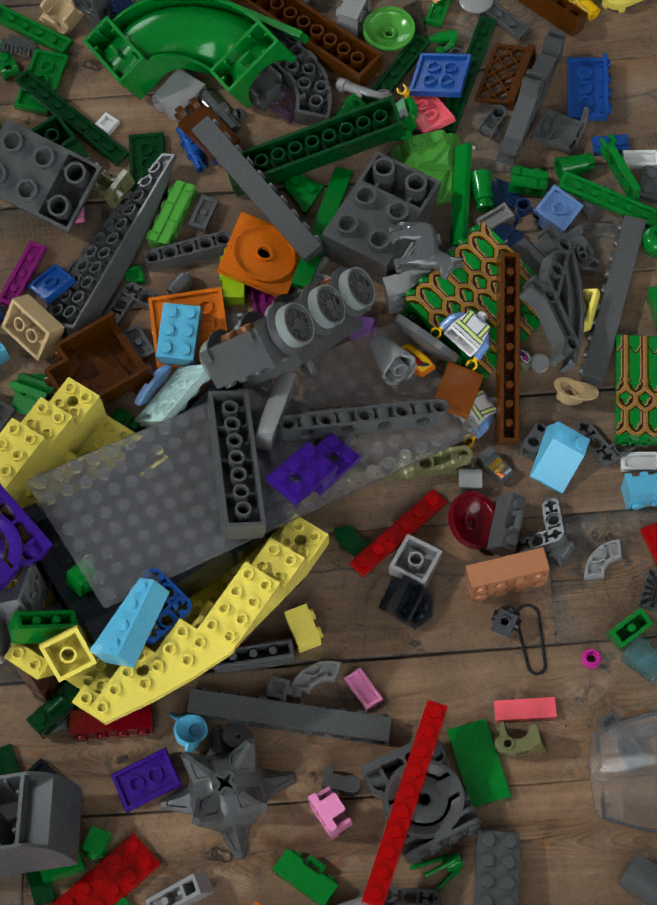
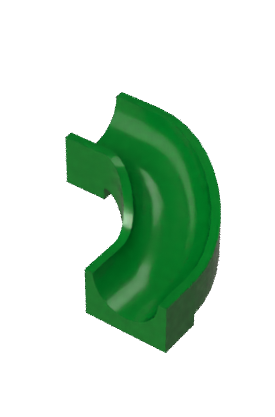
(188, 35)

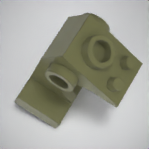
(118, 186)
(529, 744)

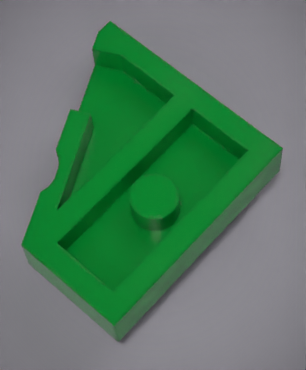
(303, 192)

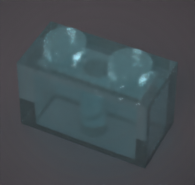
(642, 659)

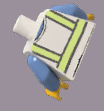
(468, 332)
(482, 413)

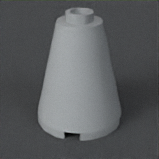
(392, 360)

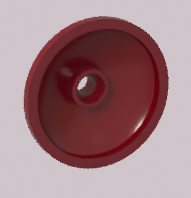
(478, 512)

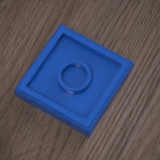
(51, 283)

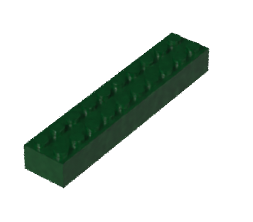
(325, 142)

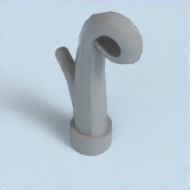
(344, 85)

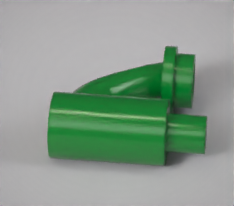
(443, 37)

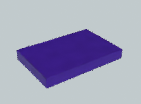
(146, 780)

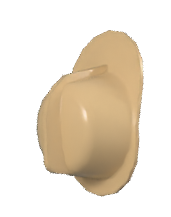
(574, 392)

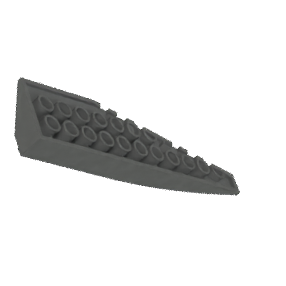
(111, 251)

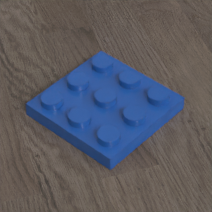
(440, 75)

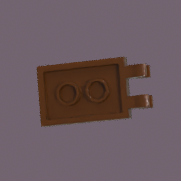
(187, 123)

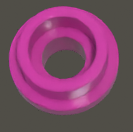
(591, 653)

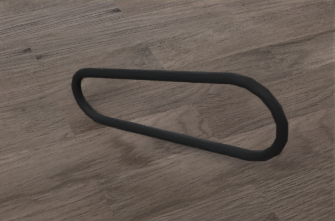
(541, 638)

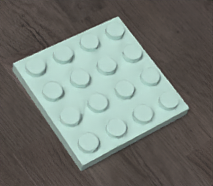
(173, 395)

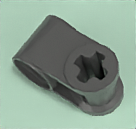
(491, 124)

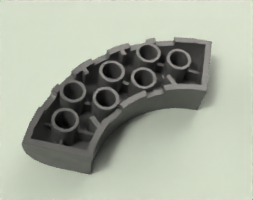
(307, 82)

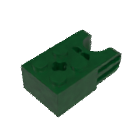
(58, 132)

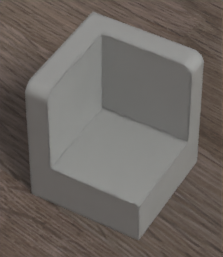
(469, 479)

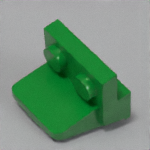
(28, 391)

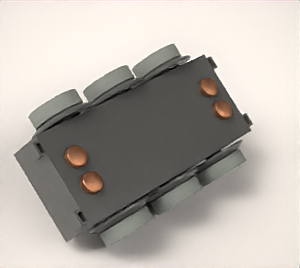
(289, 331)

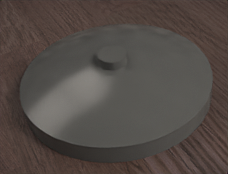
(424, 341)

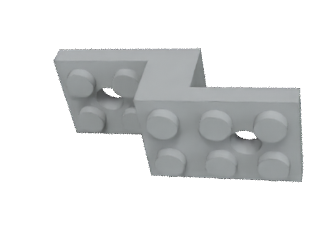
(27, 595)

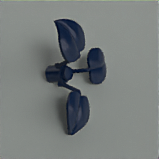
(522, 209)

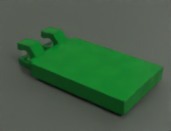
(620, 168)

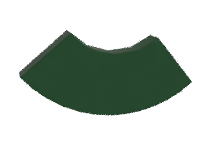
(350, 540)

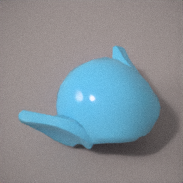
(189, 730)

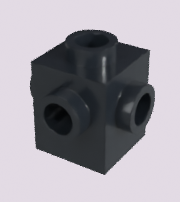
(501, 626)

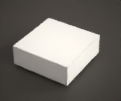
(107, 123)

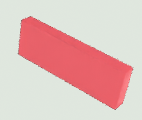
(525, 709)

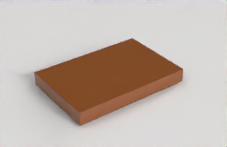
(459, 389)

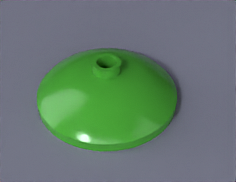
(386, 22)

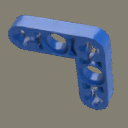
(171, 603)

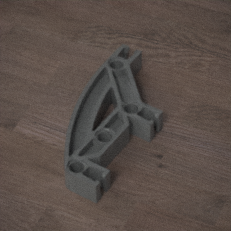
(531, 97)
(558, 297)

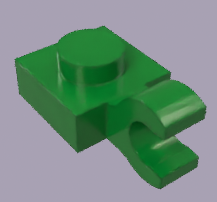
(126, 419)

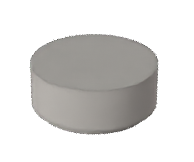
(540, 363)

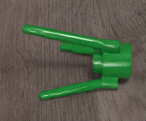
(450, 862)

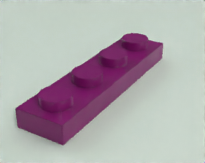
(23, 272)

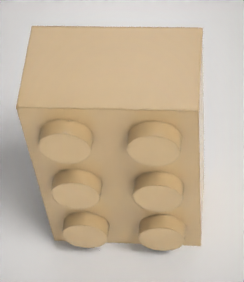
(32, 327)

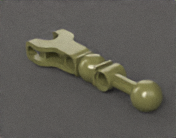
(443, 462)

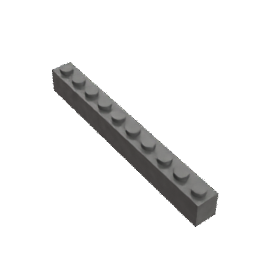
(257, 189)
(613, 301)
(290, 717)

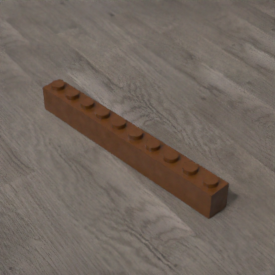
(507, 348)

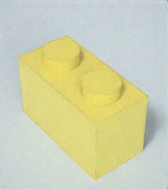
(303, 627)

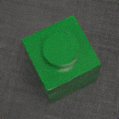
(97, 843)

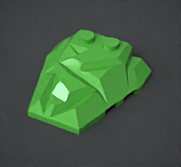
(432, 155)

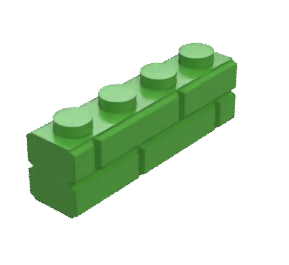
(172, 214)

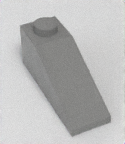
(184, 892)

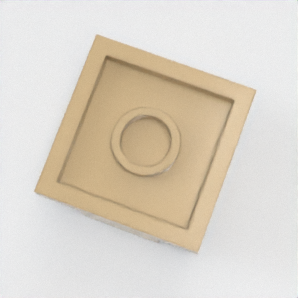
(60, 15)

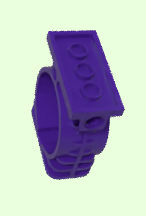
(11, 525)

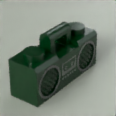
(54, 711)

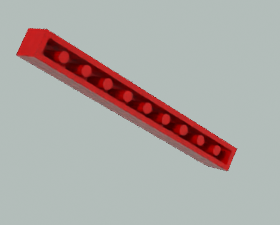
(405, 804)

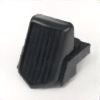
(408, 602)

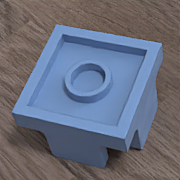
(557, 209)

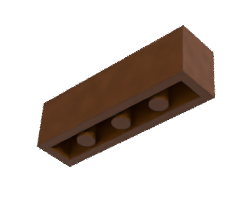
(560, 13)

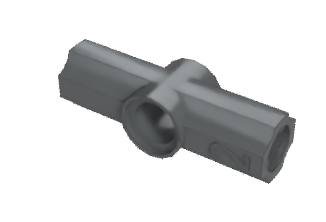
(220, 109)

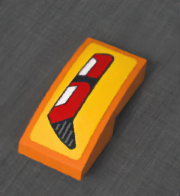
(424, 364)

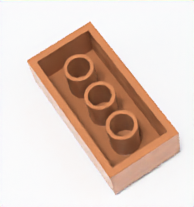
(507, 574)

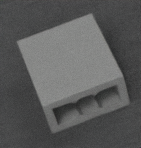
(177, 92)

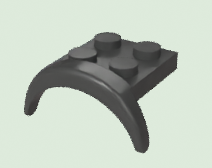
(560, 130)

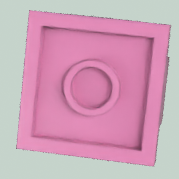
(329, 812)

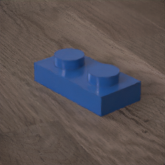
(621, 143)

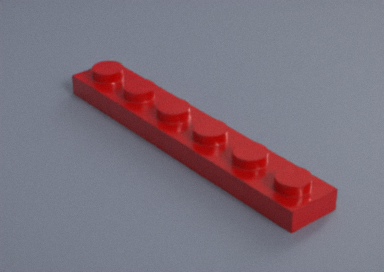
(395, 534)

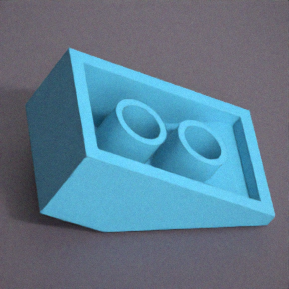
(558, 456)

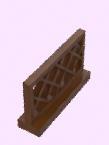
(526, 62)

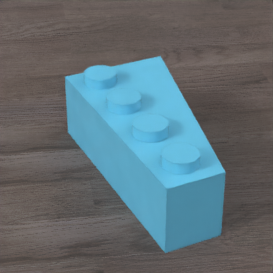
(639, 490)
(131, 624)

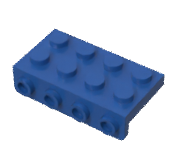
(588, 87)

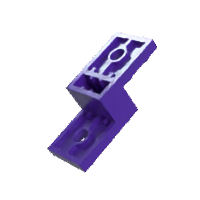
(313, 469)

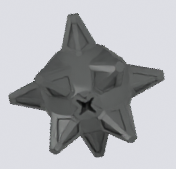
(228, 808)

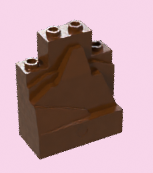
(100, 361)

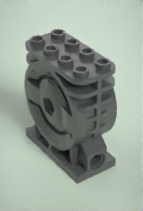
(421, 841)

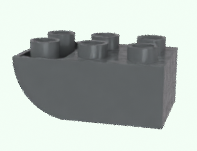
(44, 176)
(380, 198)
(38, 822)

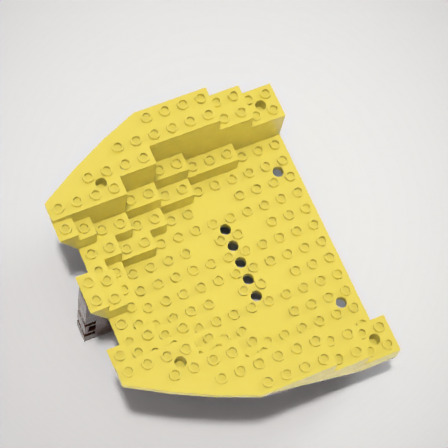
(220, 614)

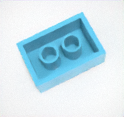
(179, 334)

